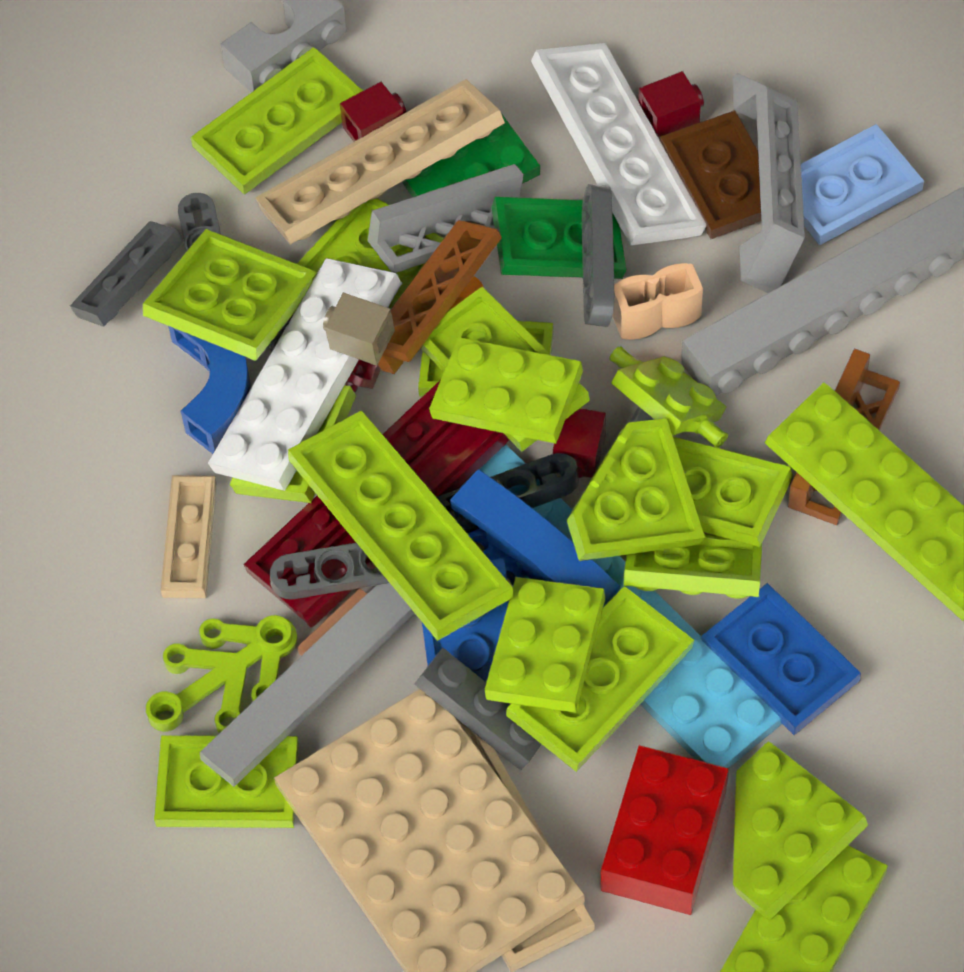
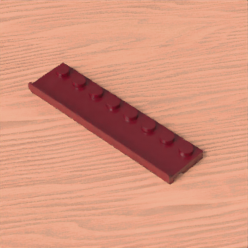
(438, 453)

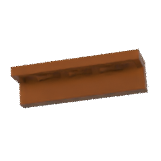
(436, 290)
(849, 388)

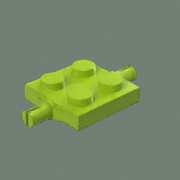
(670, 393)

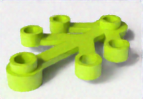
(225, 668)

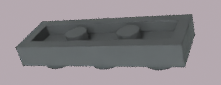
(126, 273)
(464, 697)

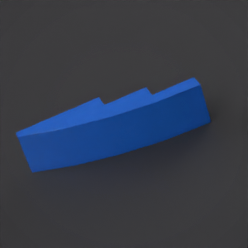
(527, 536)

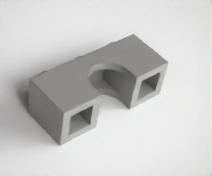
(258, 55)

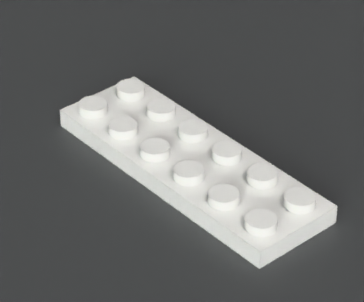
(618, 143)
(297, 380)

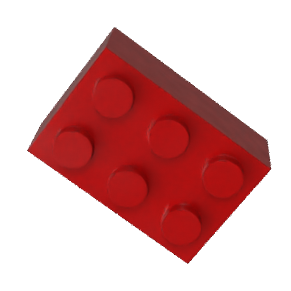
(664, 830)

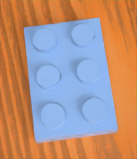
(854, 183)

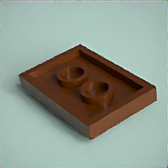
(718, 171)

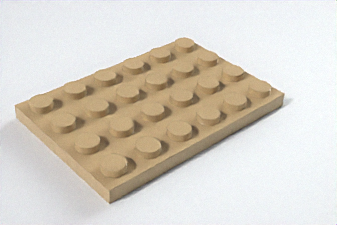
(429, 839)

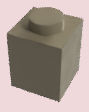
(359, 328)

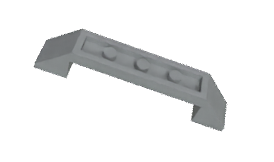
(771, 252)

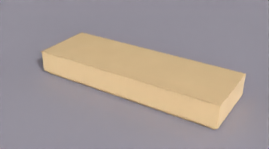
(188, 536)

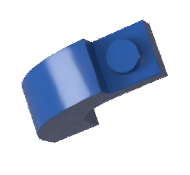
(228, 384)

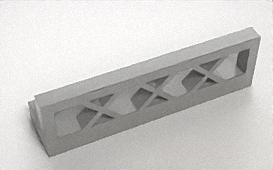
(438, 212)

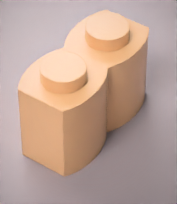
(662, 300)

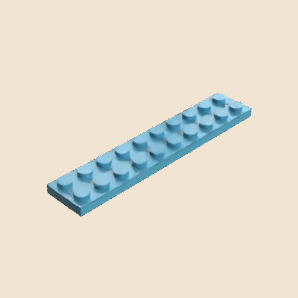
(701, 697)

